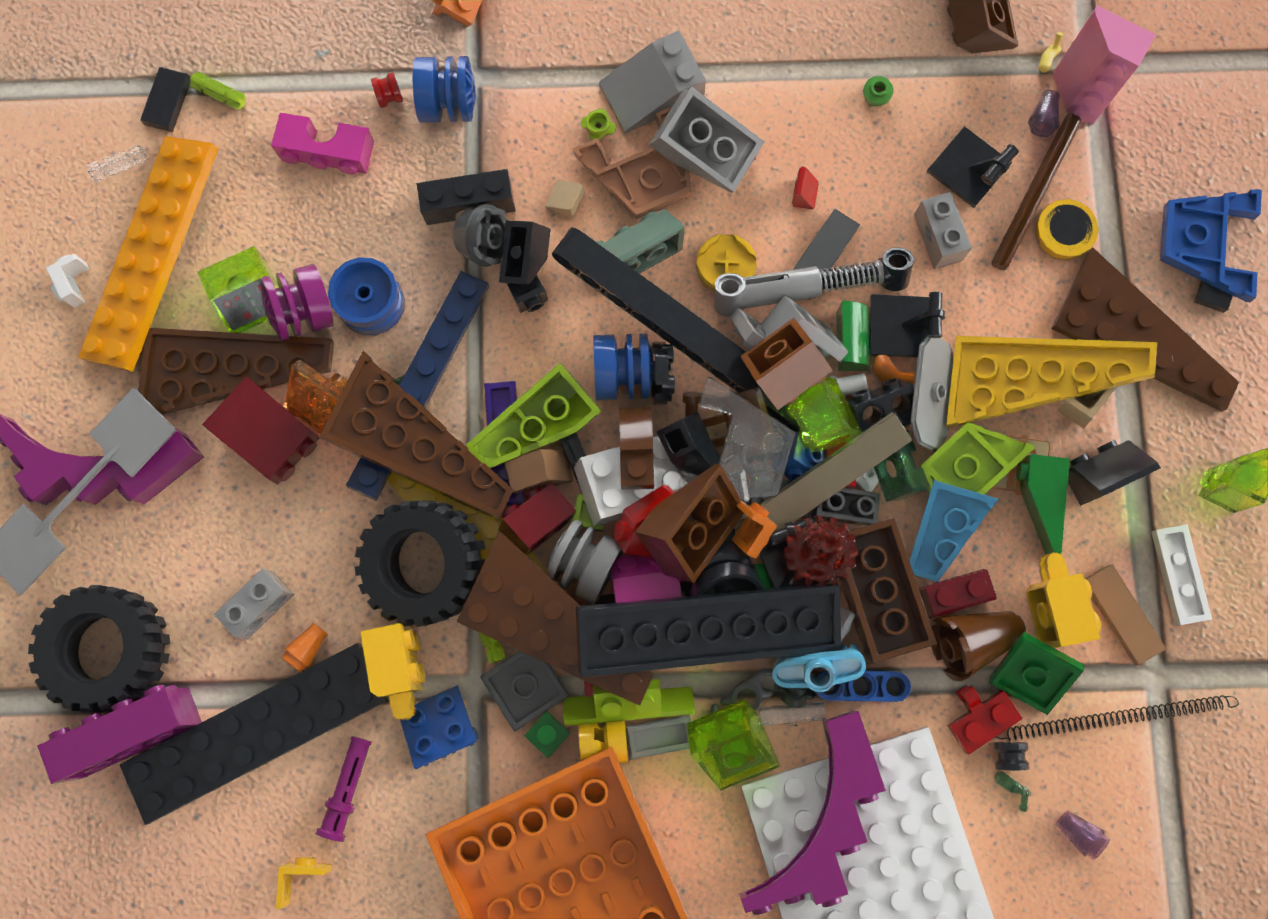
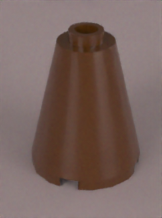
(974, 640)

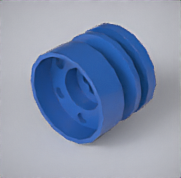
(443, 89)
(622, 366)

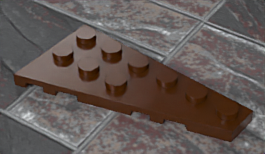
(399, 434)

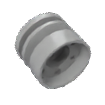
(583, 561)

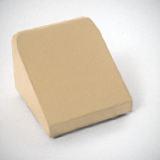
(565, 198)

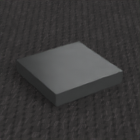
(523, 688)

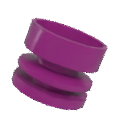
(296, 302)

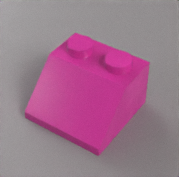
(641, 579)

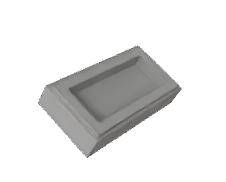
(658, 737)

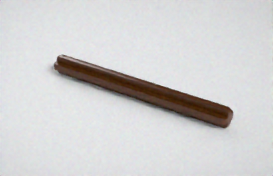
(1036, 192)

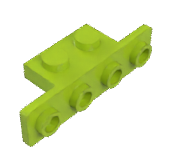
(609, 707)

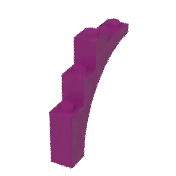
(50, 473)
(838, 828)

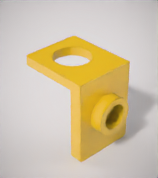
(302, 866)

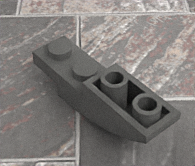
(846, 506)

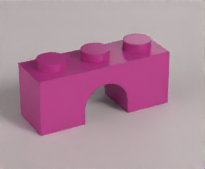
(346, 151)

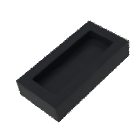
(165, 99)

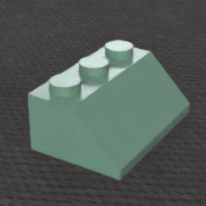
(647, 242)

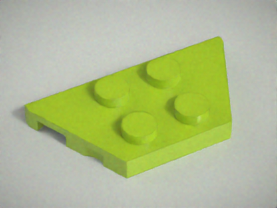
(974, 459)

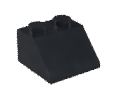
(1109, 470)

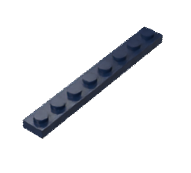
(428, 366)

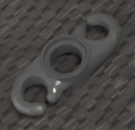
(753, 683)

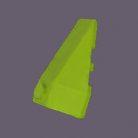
(541, 416)

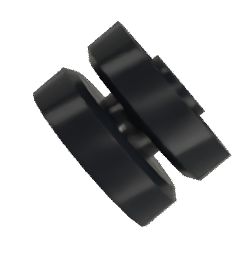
(726, 572)

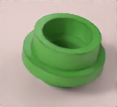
(875, 98)

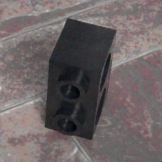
(881, 403)

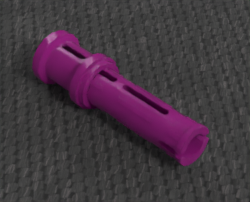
(340, 804)

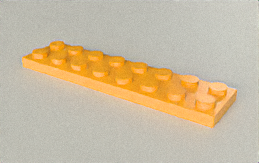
(148, 253)

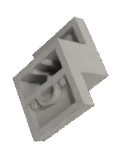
(753, 332)

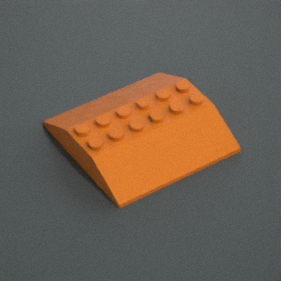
(558, 852)

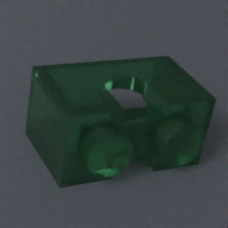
(908, 479)

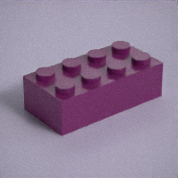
(119, 734)

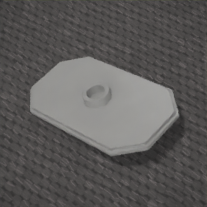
(932, 392)

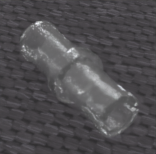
(785, 714)

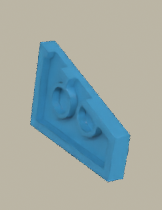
(946, 526)

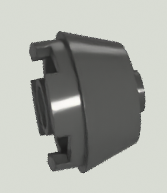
(480, 234)

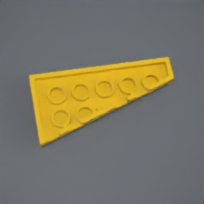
(1021, 373)

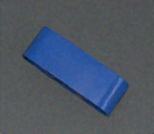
(876, 688)

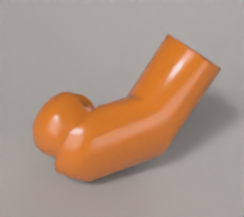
(886, 370)

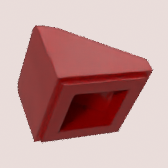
(805, 189)

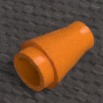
(304, 648)

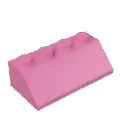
(1100, 63)

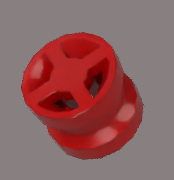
(386, 90)

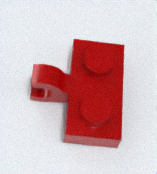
(983, 719)

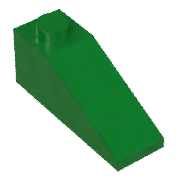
(1045, 494)

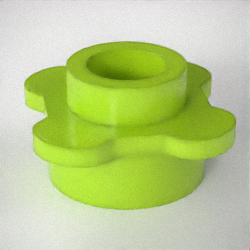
(598, 117)

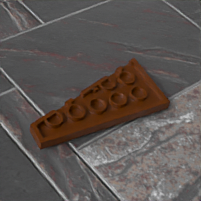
(1111, 308)
(206, 366)
(536, 616)

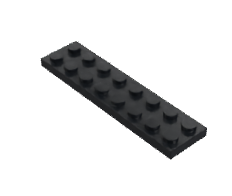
(707, 629)
(250, 734)

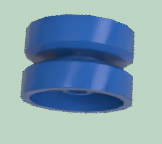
(366, 296)

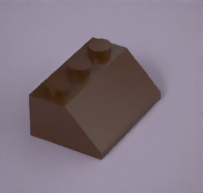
(982, 25)

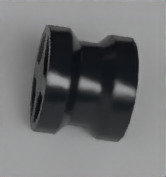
(1011, 756)

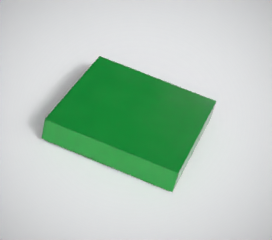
(1036, 673)

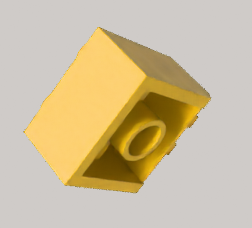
(1062, 605)
(394, 666)

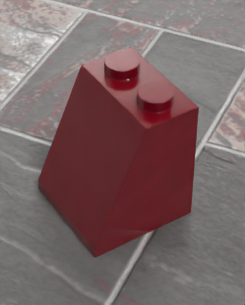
(261, 431)

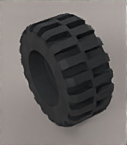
(381, 568)
(59, 640)

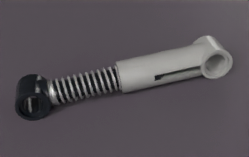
(735, 292)

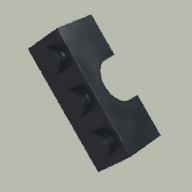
(446, 197)

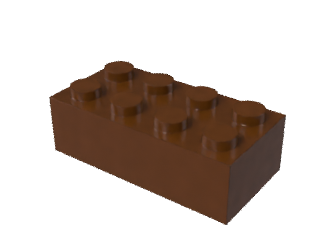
(885, 595)

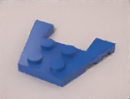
(1197, 238)

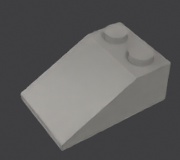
(652, 81)
(706, 140)

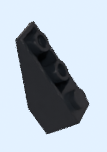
(689, 445)

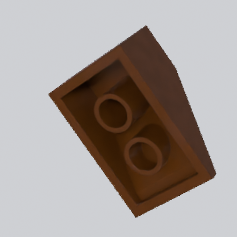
(691, 524)

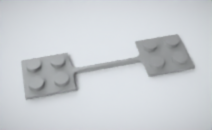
(129, 437)

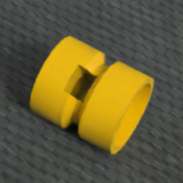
(596, 739)

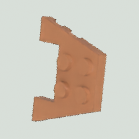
(639, 181)

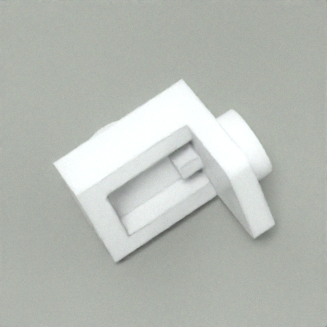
(64, 284)

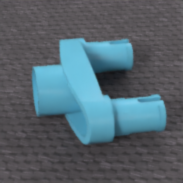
(841, 667)

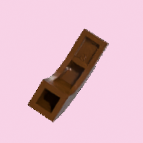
(636, 448)

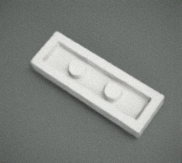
(1181, 575)

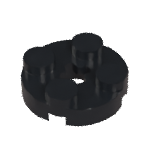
(663, 383)

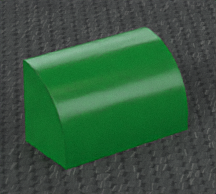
(853, 333)

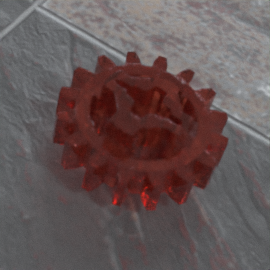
(821, 566)

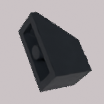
(523, 251)

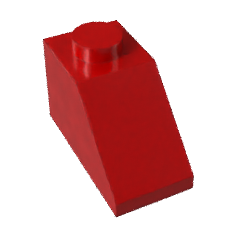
(633, 517)

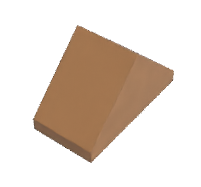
(538, 469)

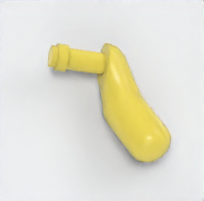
(1050, 53)

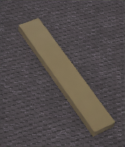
(835, 471)

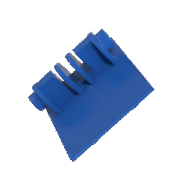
(438, 728)

